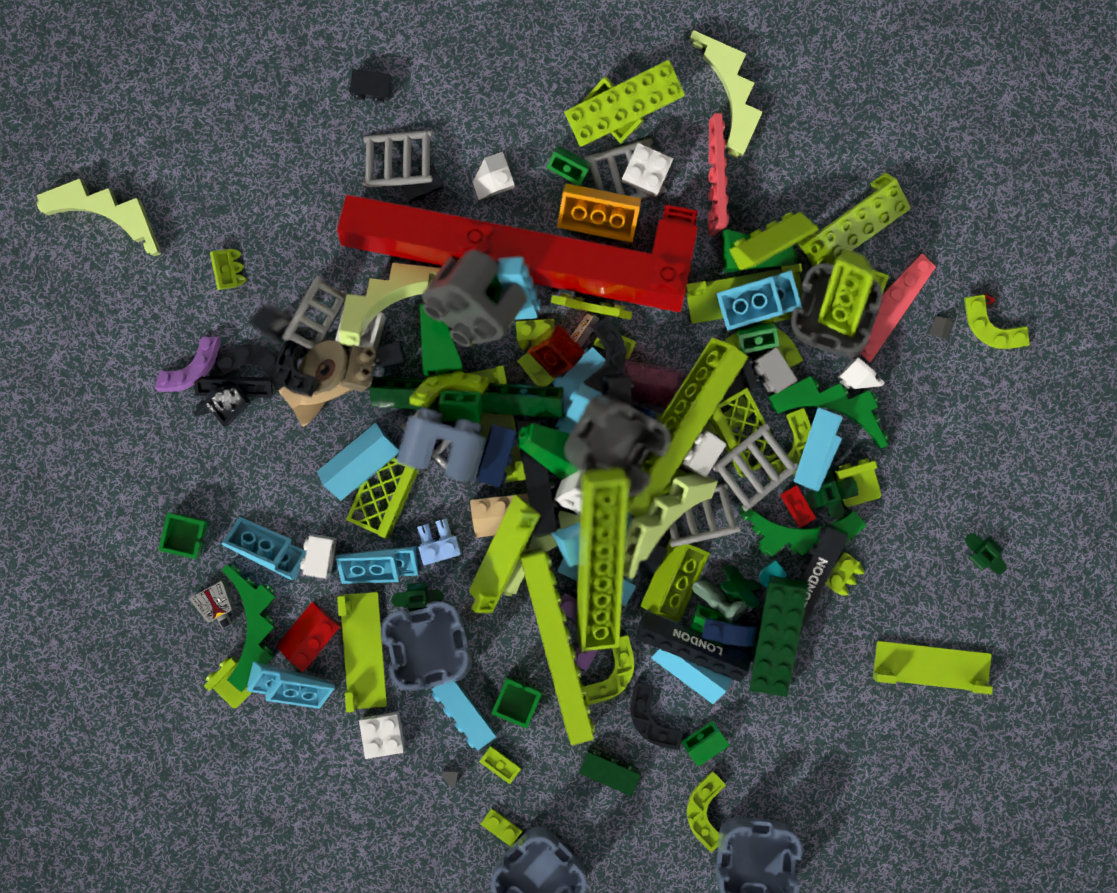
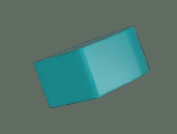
(772, 568)

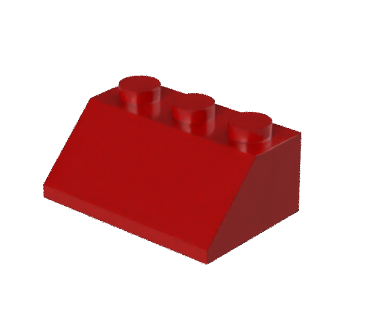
(308, 636)

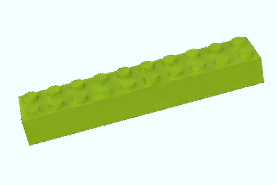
(687, 416)
(601, 558)
(556, 646)

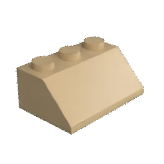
(489, 513)

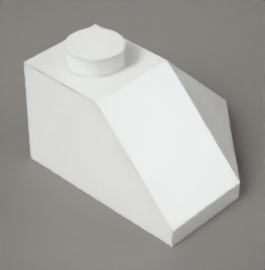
(493, 177)
(859, 375)

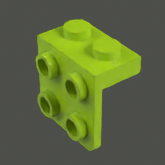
(865, 479)
(225, 689)

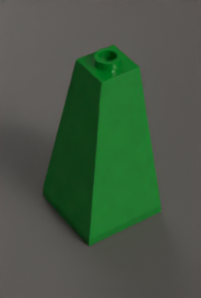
(781, 259)
(438, 347)
(547, 448)

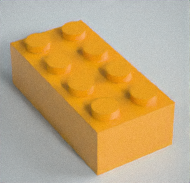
(599, 212)

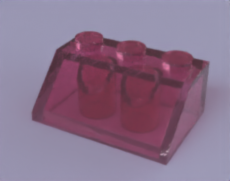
(652, 383)

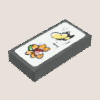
(583, 329)

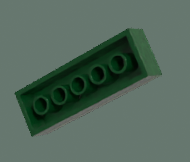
(778, 636)

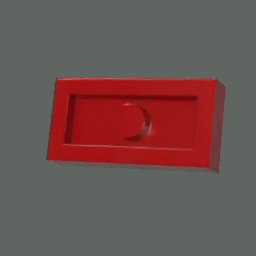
(797, 506)

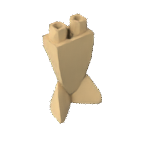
(307, 407)

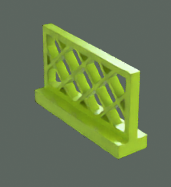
(726, 435)
(394, 506)

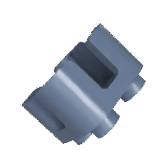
(421, 439)
(427, 647)
(757, 856)
(538, 865)

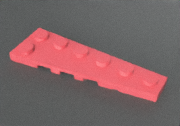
(718, 216)
(896, 302)

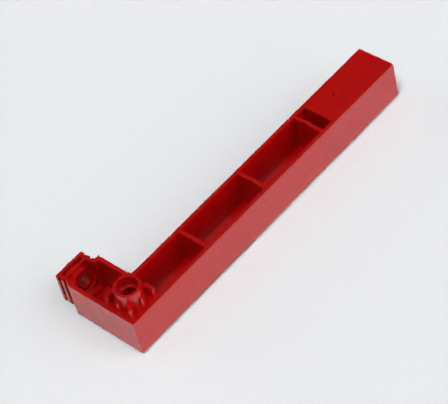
(552, 260)

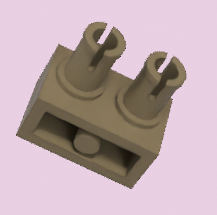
(359, 368)

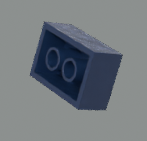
(496, 456)

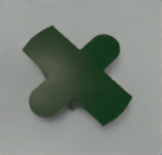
(831, 494)
(985, 553)
(738, 588)
(416, 597)

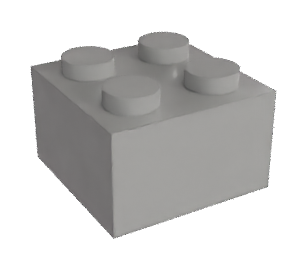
(774, 371)

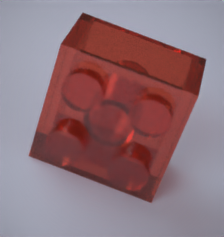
(556, 351)

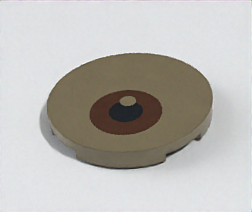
(326, 363)

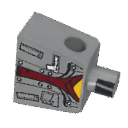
(215, 603)

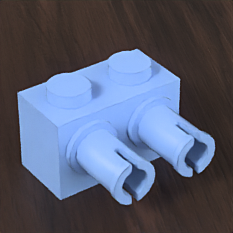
(444, 548)

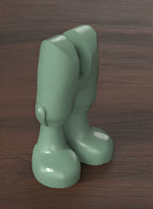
(718, 601)

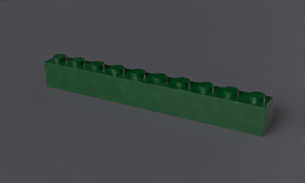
(496, 398)

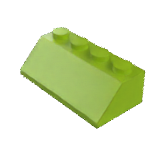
(772, 240)
(847, 293)
(674, 580)

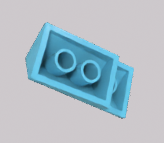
(759, 300)
(819, 450)
(358, 462)
(569, 539)
(265, 548)
(378, 565)
(702, 680)
(288, 686)

